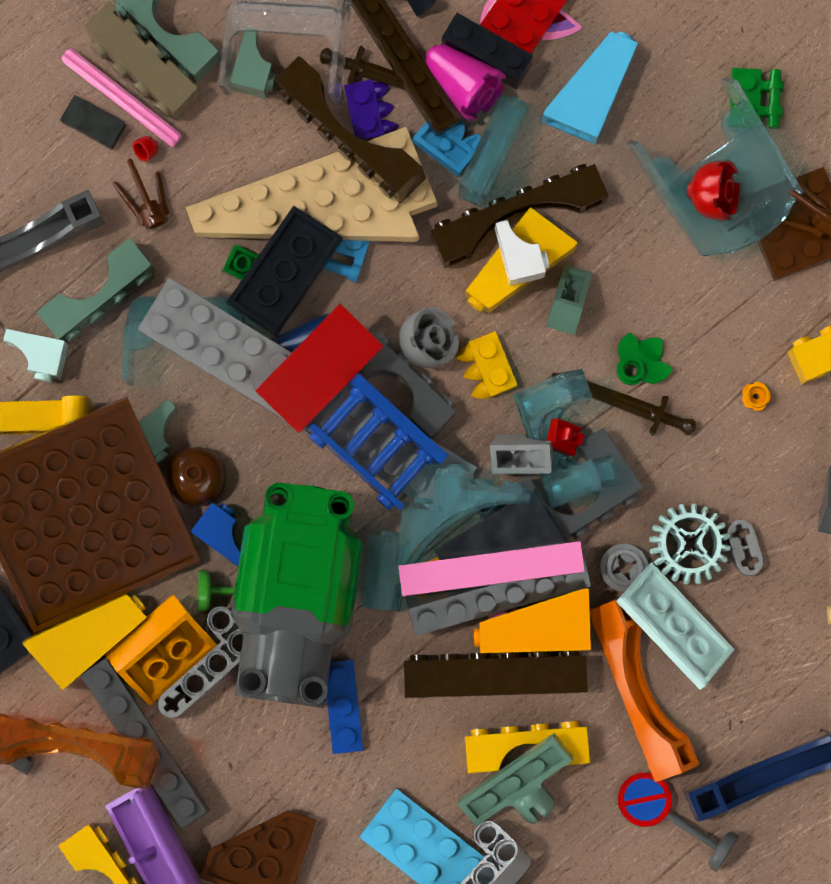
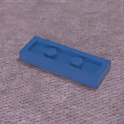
(344, 708)

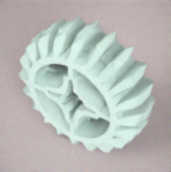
(679, 534)

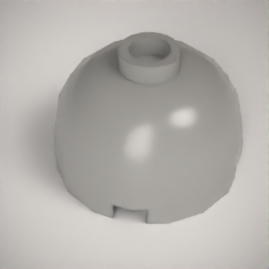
(428, 338)

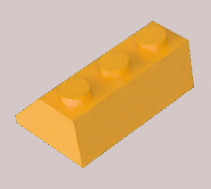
(160, 650)

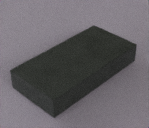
(93, 122)

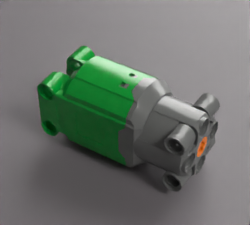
(295, 593)

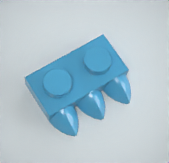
(448, 147)

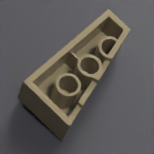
(141, 62)

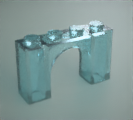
(548, 401)

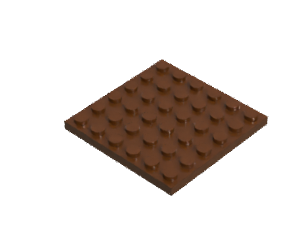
(86, 516)

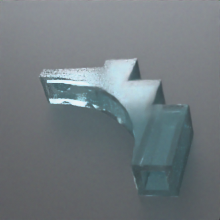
(422, 523)

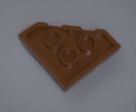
(262, 854)

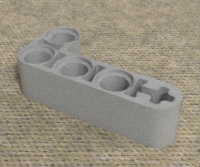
(204, 669)
(497, 861)

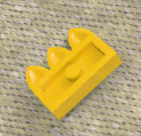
(489, 366)

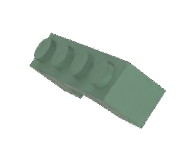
(190, 52)
(126, 270)

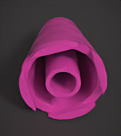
(465, 80)

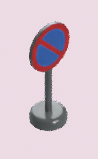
(649, 803)

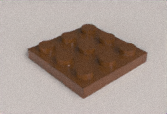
(791, 249)

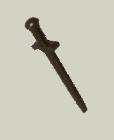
(365, 69)
(640, 408)

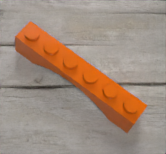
(663, 744)

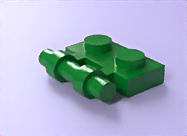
(753, 86)

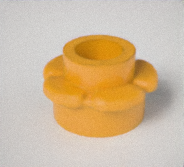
(756, 388)

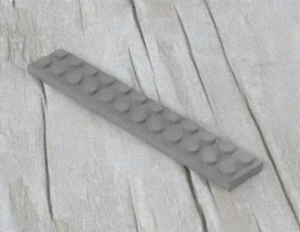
(245, 360)

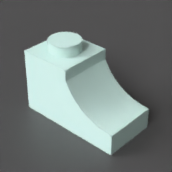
(44, 354)

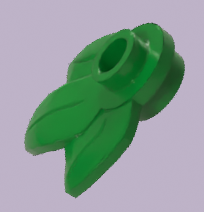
(644, 358)

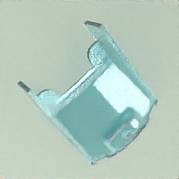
(761, 174)

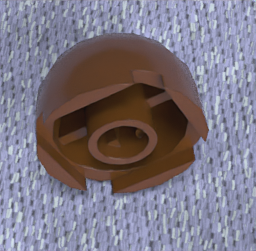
(196, 476)

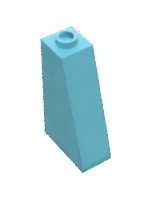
(589, 94)

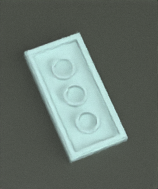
(675, 625)

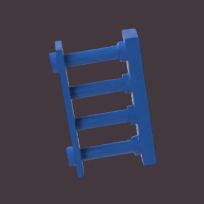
(405, 432)

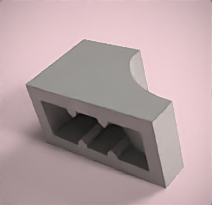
(520, 455)

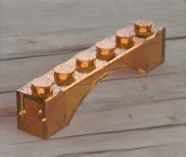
(127, 759)

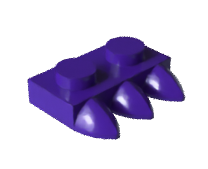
(367, 111)

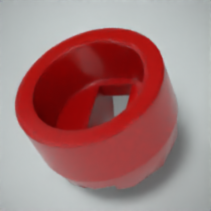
(145, 148)

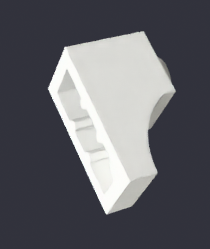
(521, 260)

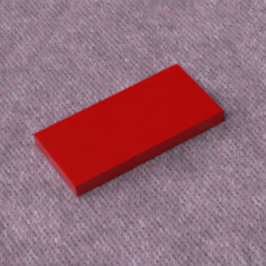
(319, 368)

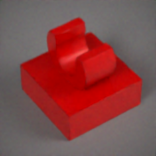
(564, 437)

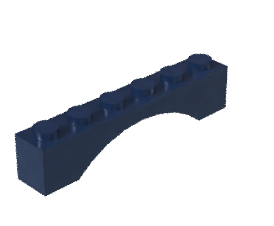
(759, 778)

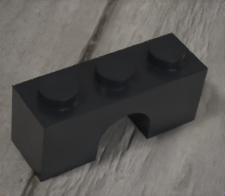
(489, 48)

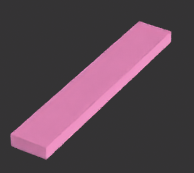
(491, 569)

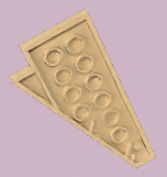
(326, 190)

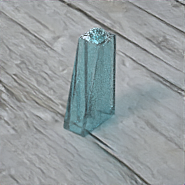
(492, 151)

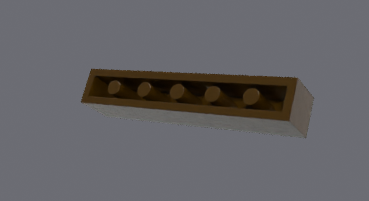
(495, 675)

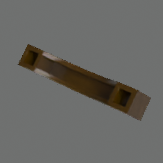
(390, 167)
(573, 192)

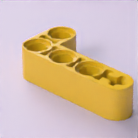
(41, 416)

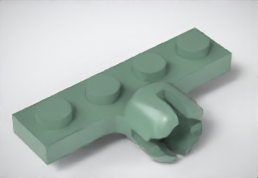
(519, 784)

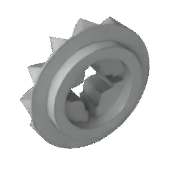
(609, 563)

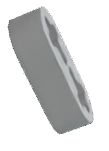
(751, 545)

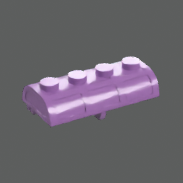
(151, 838)

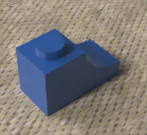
(217, 530)

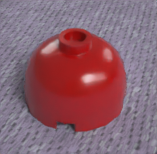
(714, 190)

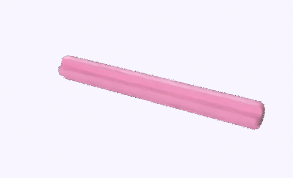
(121, 97)

